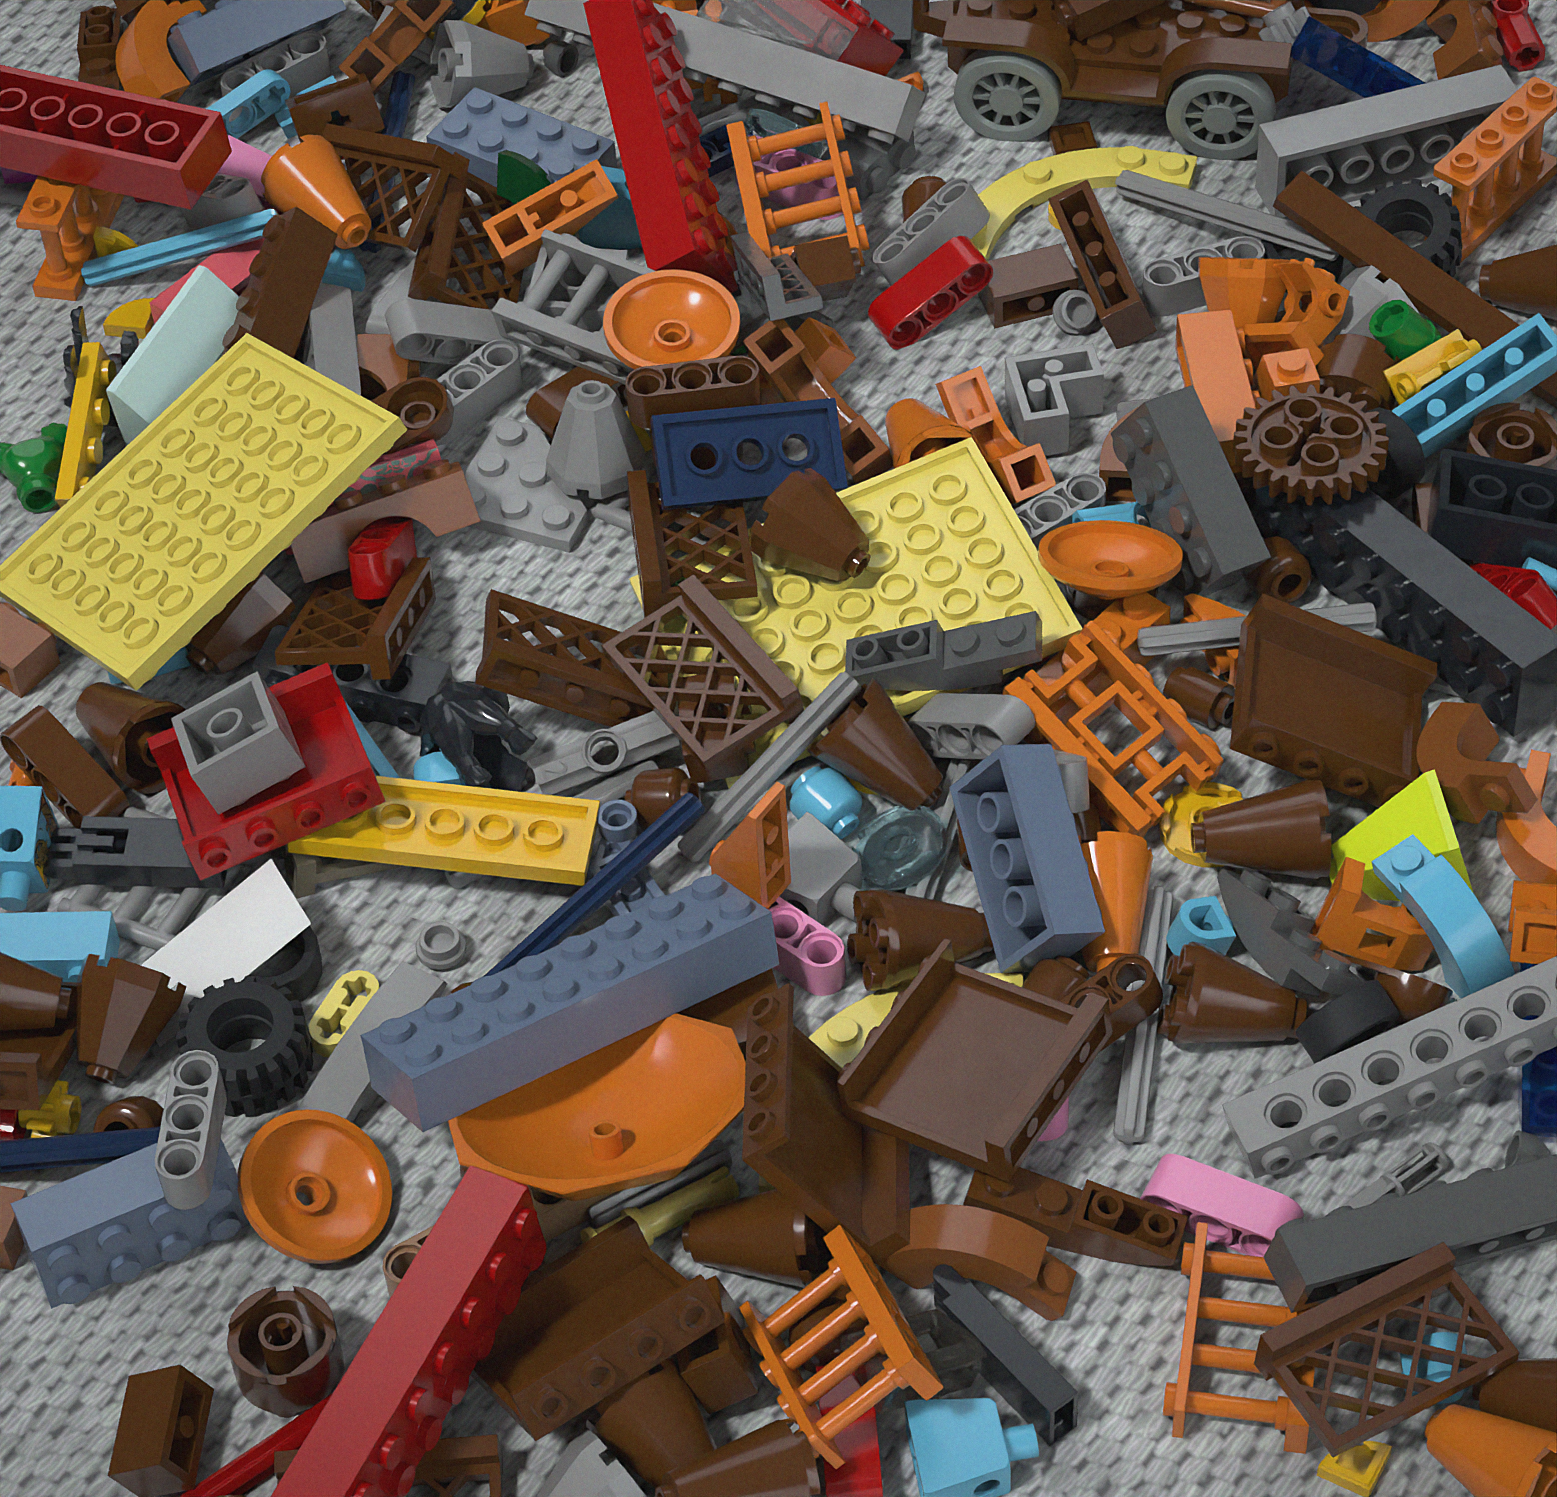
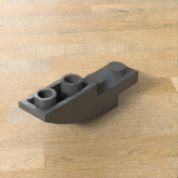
(935, 659)
(1280, 936)

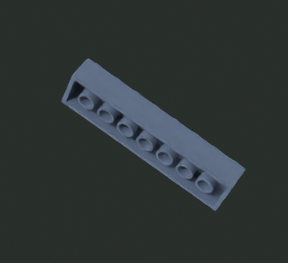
(569, 1001)

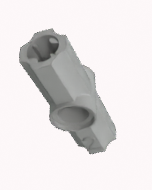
(573, 765)

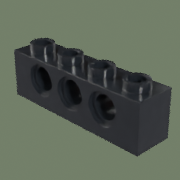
(386, 701)

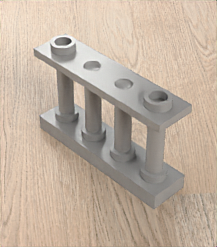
(560, 335)

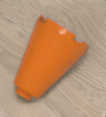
(319, 185)
(919, 430)
(1120, 880)
(1493, 1453)

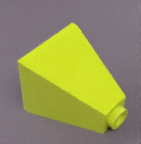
(1414, 810)

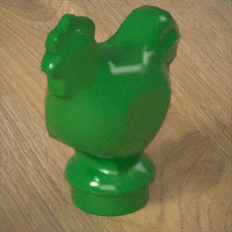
(35, 467)

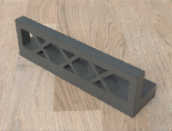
(774, 281)

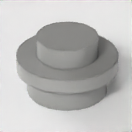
(1074, 312)
(440, 945)

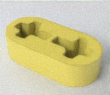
(338, 1010)

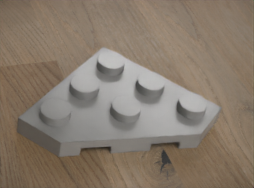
(516, 493)

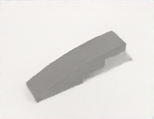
(344, 1080)

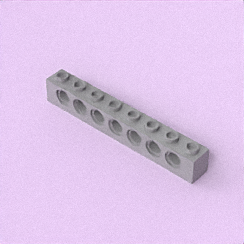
(1400, 1056)

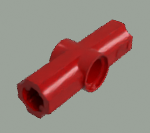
(1517, 34)

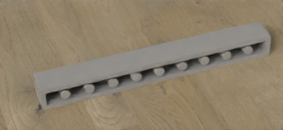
(768, 69)

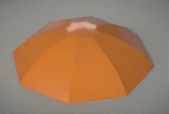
(614, 1115)

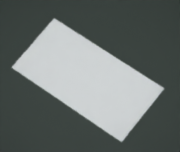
(230, 938)

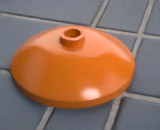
(670, 319)
(1110, 557)
(329, 1164)

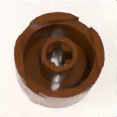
(1357, 366)
(1515, 435)
(285, 1350)

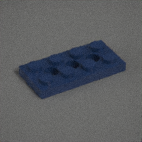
(724, 430)

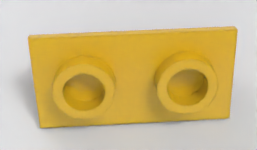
(1429, 365)

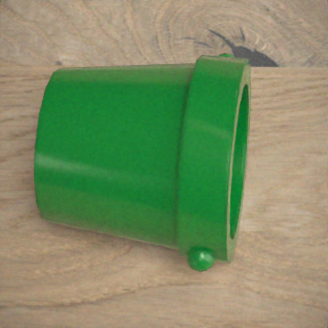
(1402, 329)

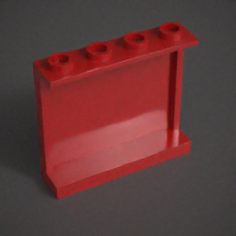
(328, 790)

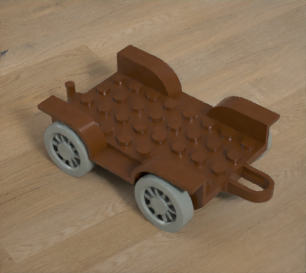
(1169, 57)

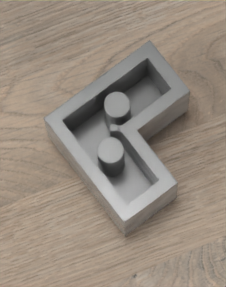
(1048, 390)

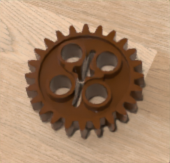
(1310, 444)

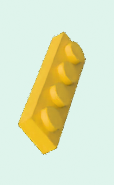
(86, 420)

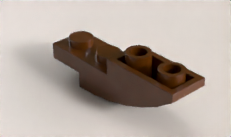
(97, 45)
(1083, 1221)

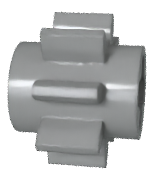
(1284, 23)

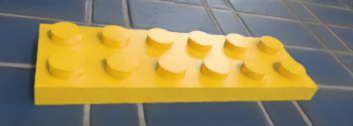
(466, 832)

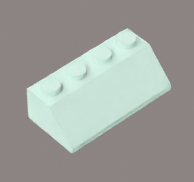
(173, 352)

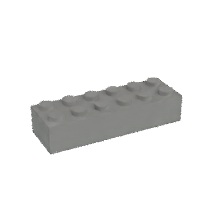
(1378, 136)

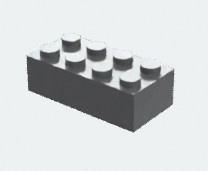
(1190, 491)

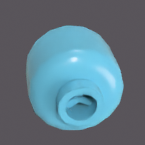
(828, 798)

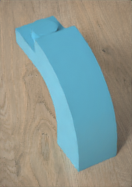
(1449, 914)

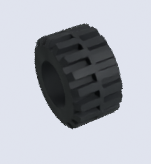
(1419, 210)
(251, 1012)

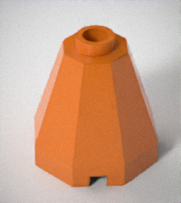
(1243, 286)

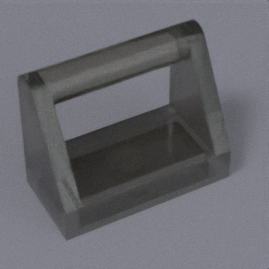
(955, 1360)

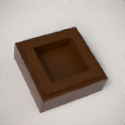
(1071, 137)

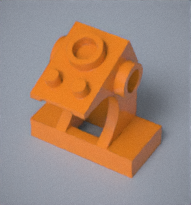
(1300, 328)
(1350, 912)

